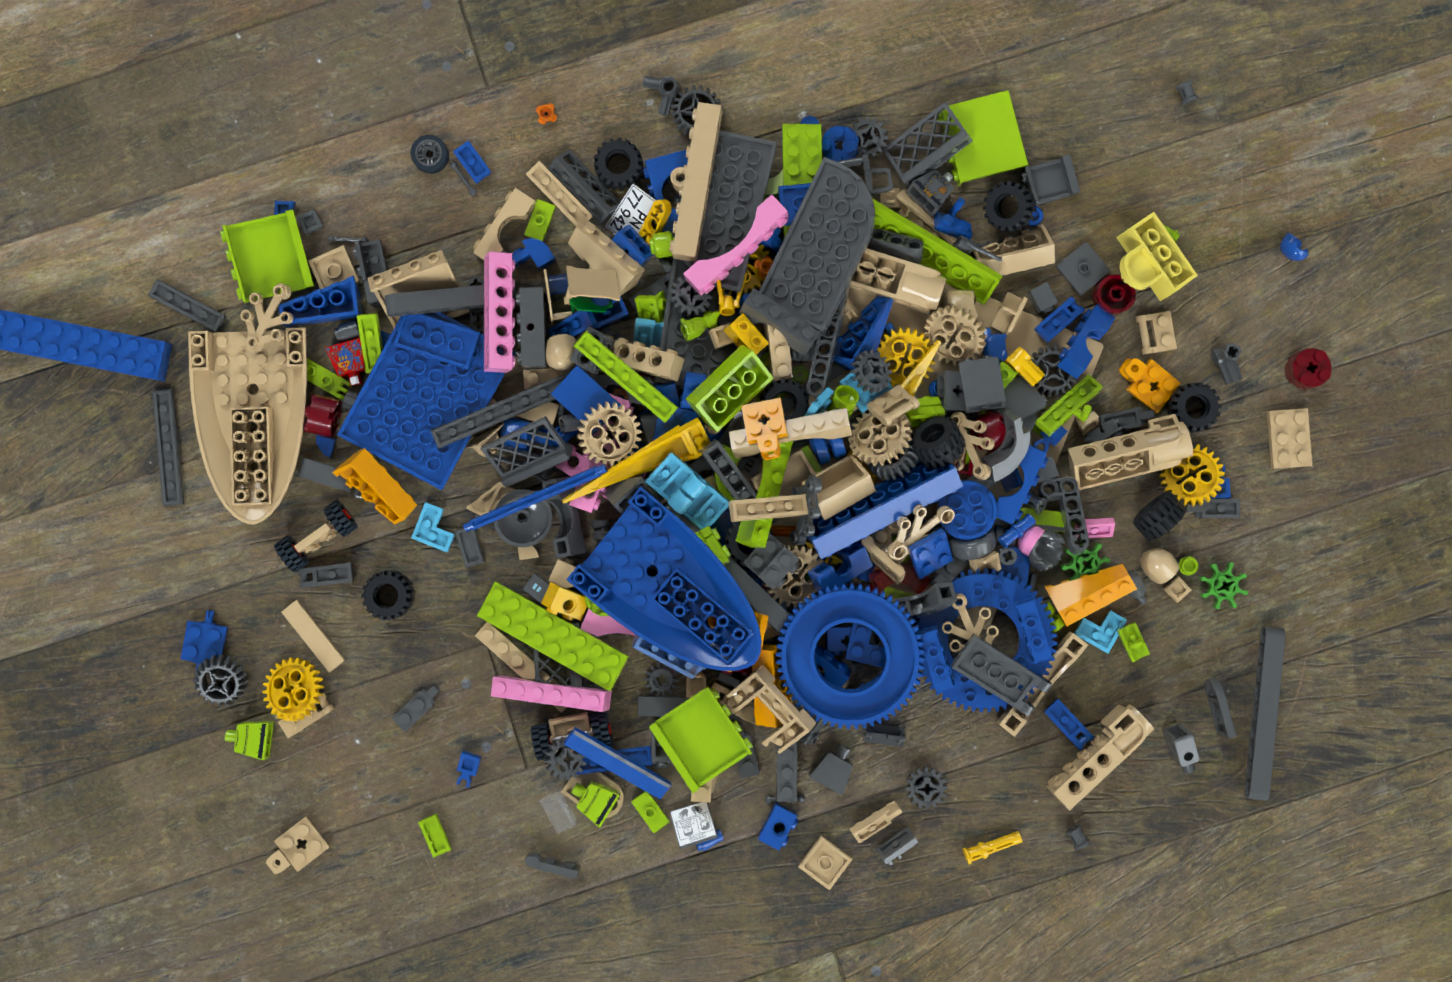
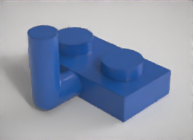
(950, 224)

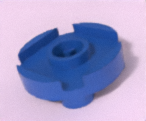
(838, 134)

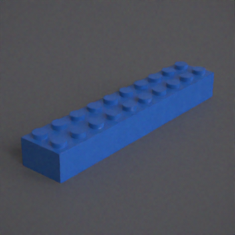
(84, 345)

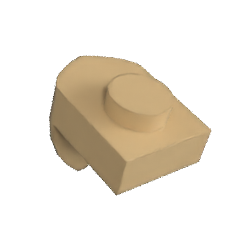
(695, 685)

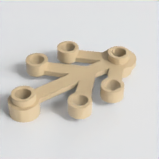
(265, 319)
(962, 424)
(899, 548)
(966, 634)

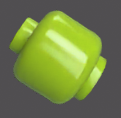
(661, 244)

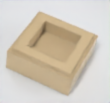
(1177, 589)

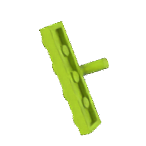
(1070, 405)

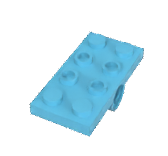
(687, 491)

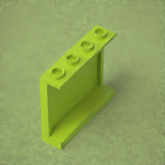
(994, 134)
(267, 254)
(701, 738)

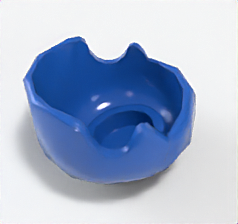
(1291, 248)

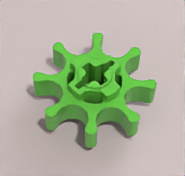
(1090, 557)
(1230, 588)

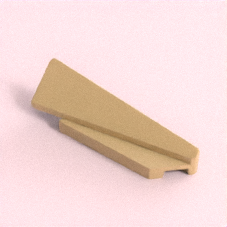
(917, 215)

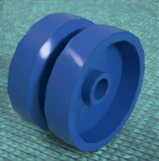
(821, 449)

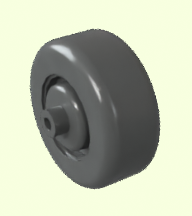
(973, 548)

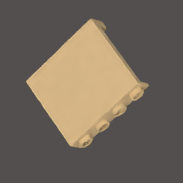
(418, 275)

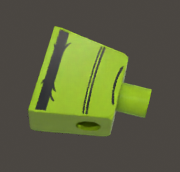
(252, 738)
(595, 801)

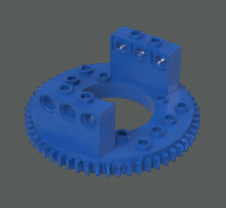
(1001, 593)
(871, 699)

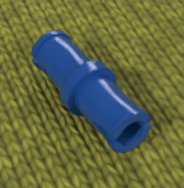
(1016, 530)

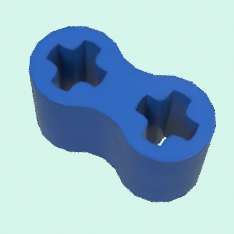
(690, 383)

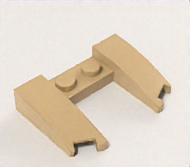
(761, 685)

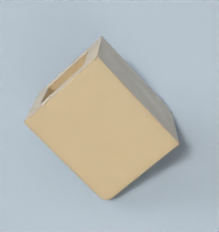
(990, 561)

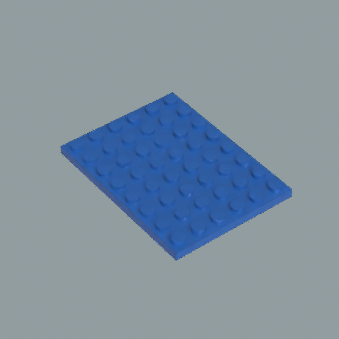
(410, 398)

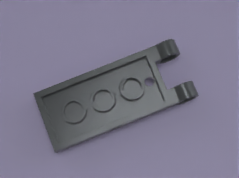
(998, 673)

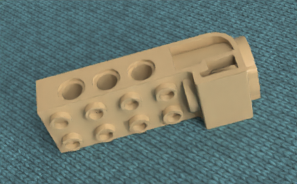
(899, 279)
(1131, 454)
(1122, 733)

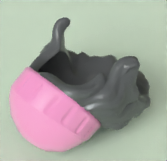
(1041, 547)

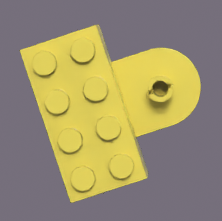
(1153, 259)

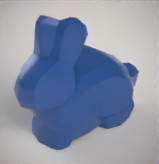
(995, 345)

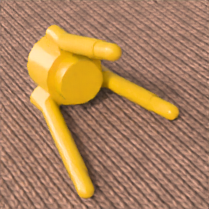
(727, 303)

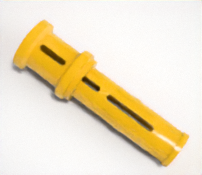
(982, 849)

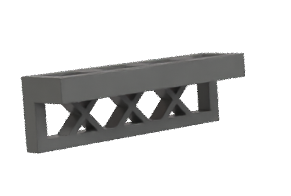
(582, 187)

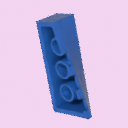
(329, 304)

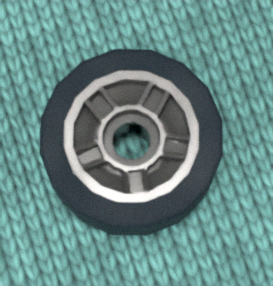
(420, 150)

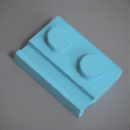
(648, 332)
(822, 402)

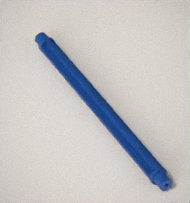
(535, 497)

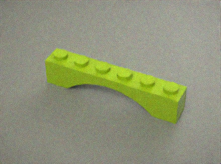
(755, 532)

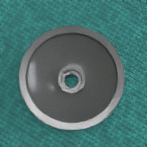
(528, 530)

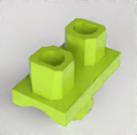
(1133, 642)

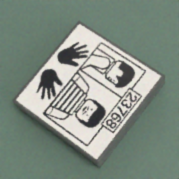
(693, 824)

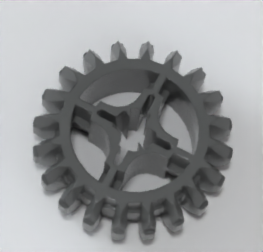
(678, 114)
(1058, 376)
(897, 467)
(225, 690)

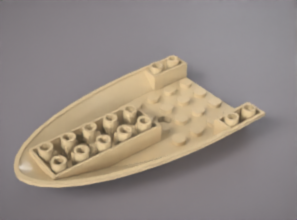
(225, 410)

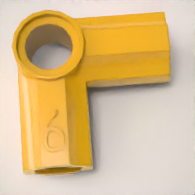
(1021, 362)

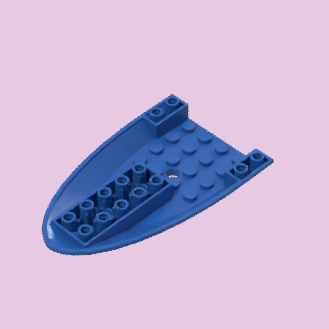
(649, 606)

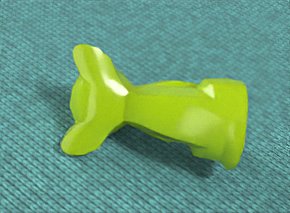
(696, 326)

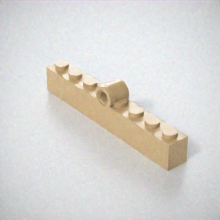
(697, 181)

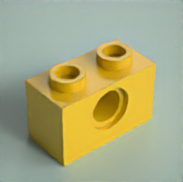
(744, 333)
(557, 595)

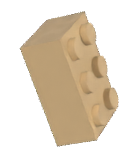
(796, 471)
(842, 486)

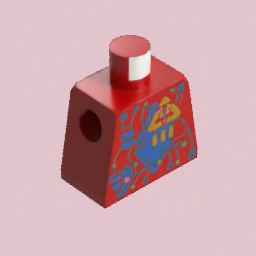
(347, 360)

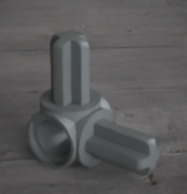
(667, 96)

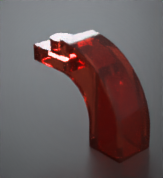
(910, 579)

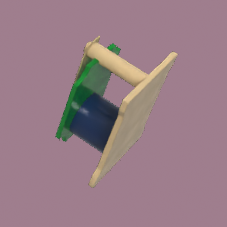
(557, 285)
(591, 289)

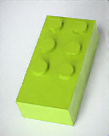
(729, 388)

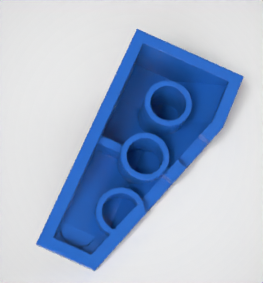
(864, 333)

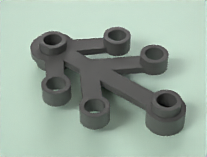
(812, 486)

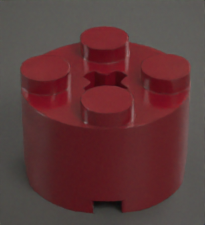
(1124, 296)
(1319, 367)
(323, 415)
(994, 430)

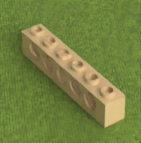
(668, 369)

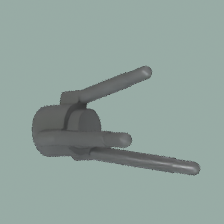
(966, 246)

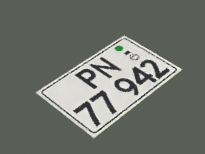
(631, 210)

